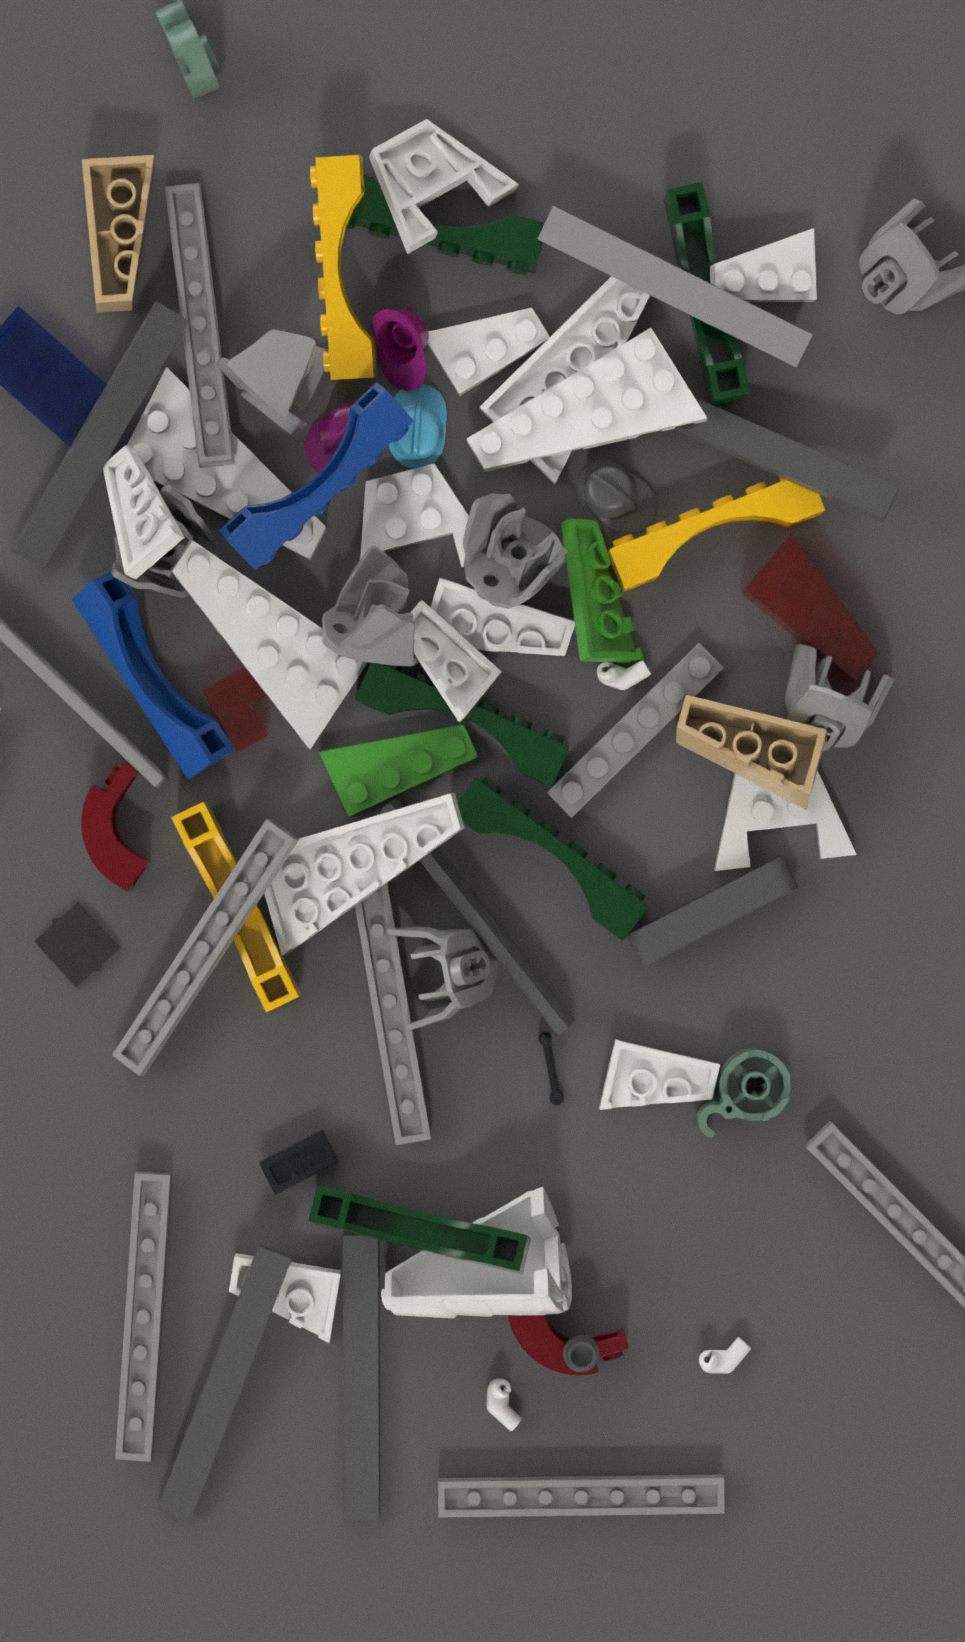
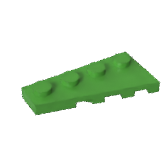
(598, 615)
(388, 767)

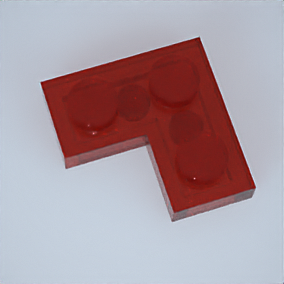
(232, 704)

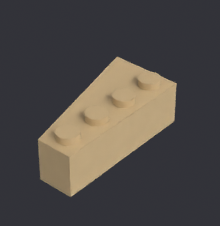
(116, 219)
(754, 745)

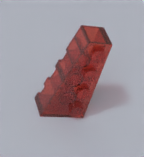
(807, 608)

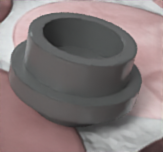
(581, 1353)

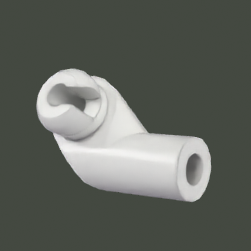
(621, 677)
(724, 1360)
(498, 1403)

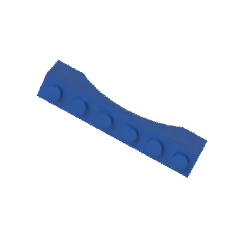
(371, 427)
(115, 620)

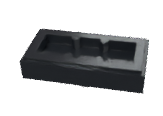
(299, 1161)

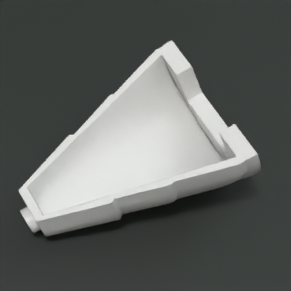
(452, 1287)

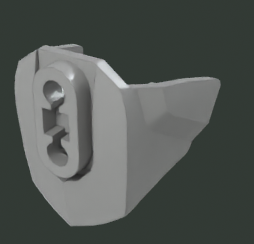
(906, 266)
(278, 375)
(508, 547)
(159, 575)
(372, 614)
(816, 704)
(466, 966)

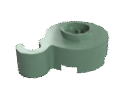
(190, 50)
(749, 1105)

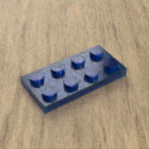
(46, 376)

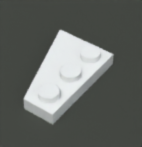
(771, 273)
(451, 661)
(305, 1296)

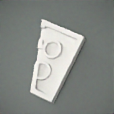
(485, 346)
(655, 1076)

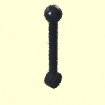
(556, 1096)

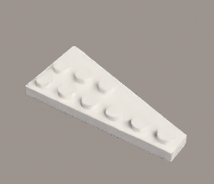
(586, 336)
(604, 403)
(170, 455)
(271, 641)
(350, 862)

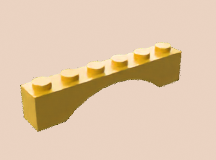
(339, 191)
(643, 558)
(254, 940)

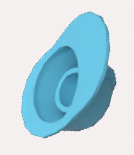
(427, 432)

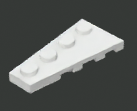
(139, 513)
(498, 628)

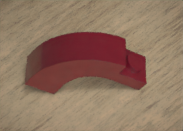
(100, 832)
(547, 1345)

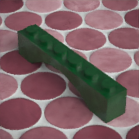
(506, 242)
(695, 253)
(531, 752)
(608, 902)
(420, 1230)

